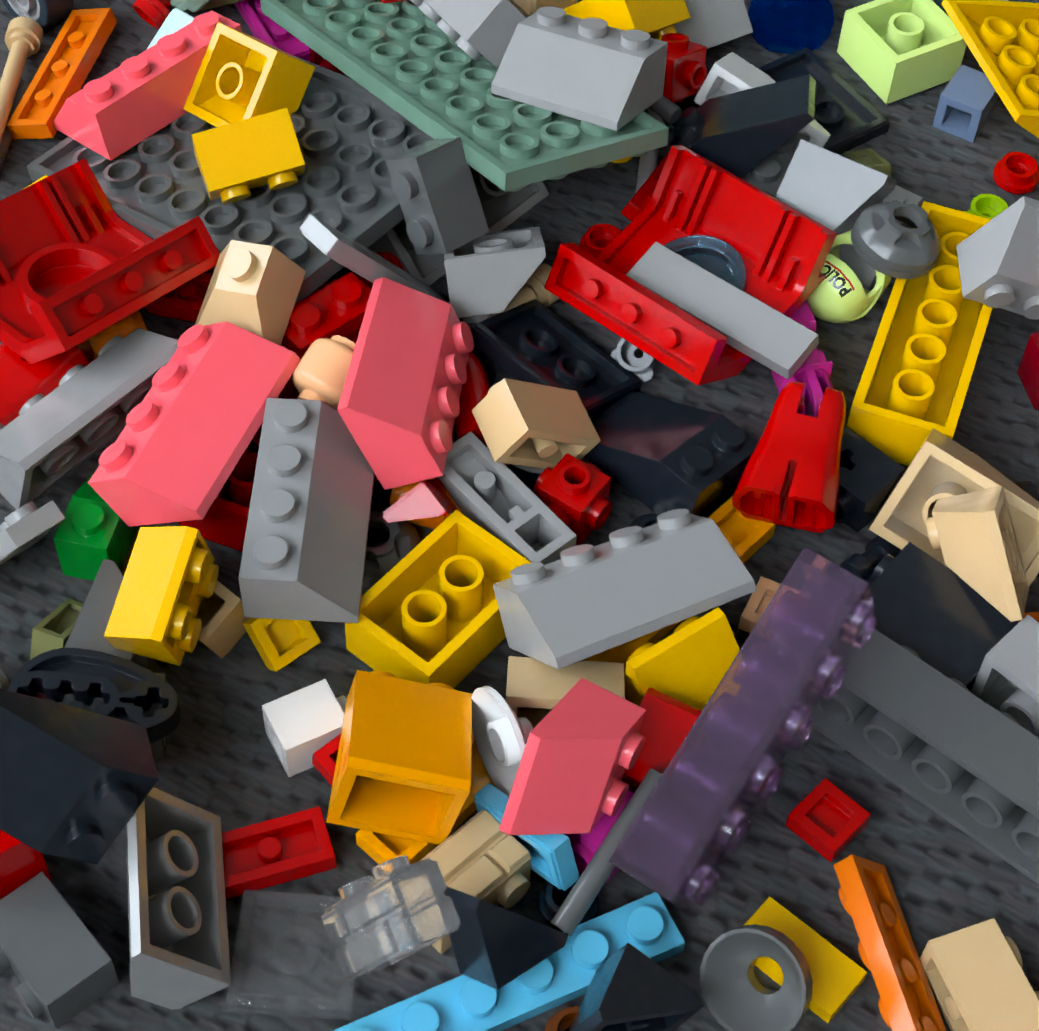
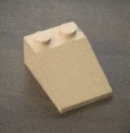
(949, 470)

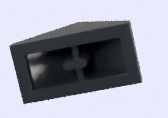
(498, 943)
(635, 995)

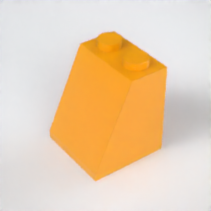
(402, 757)

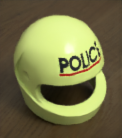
(841, 294)

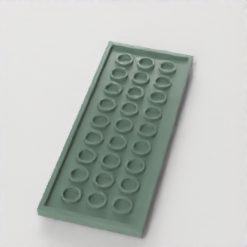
(448, 95)

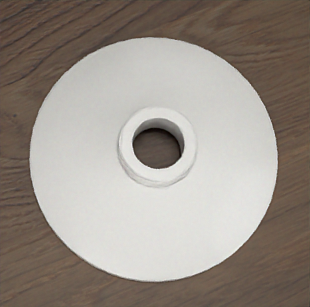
(498, 736)

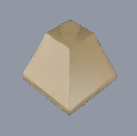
(253, 290)
(982, 547)

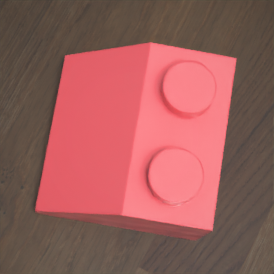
(575, 764)

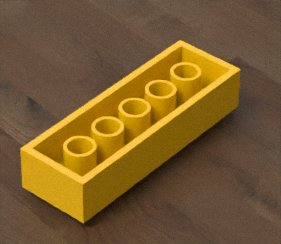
(922, 350)

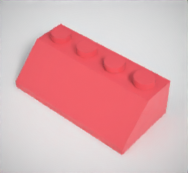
(140, 93)
(405, 383)
(192, 425)

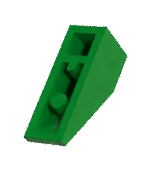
(91, 534)

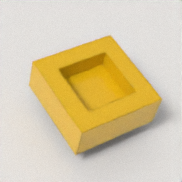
(281, 639)

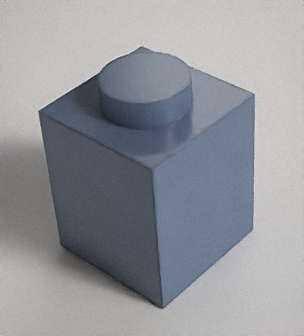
(966, 104)

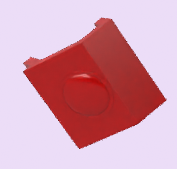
(79, 266)

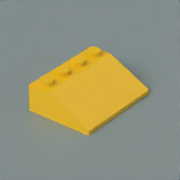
(1007, 49)

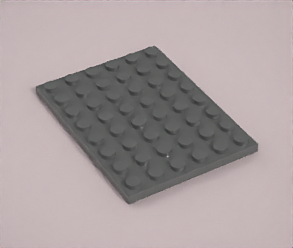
(345, 179)

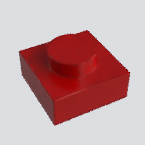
(827, 819)

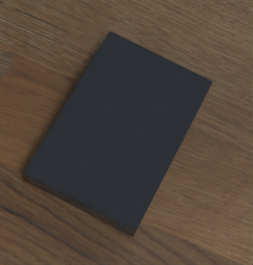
(837, 105)
(547, 351)

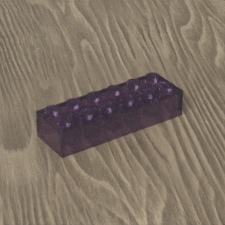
(747, 730)

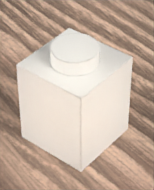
(303, 724)

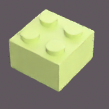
(901, 46)

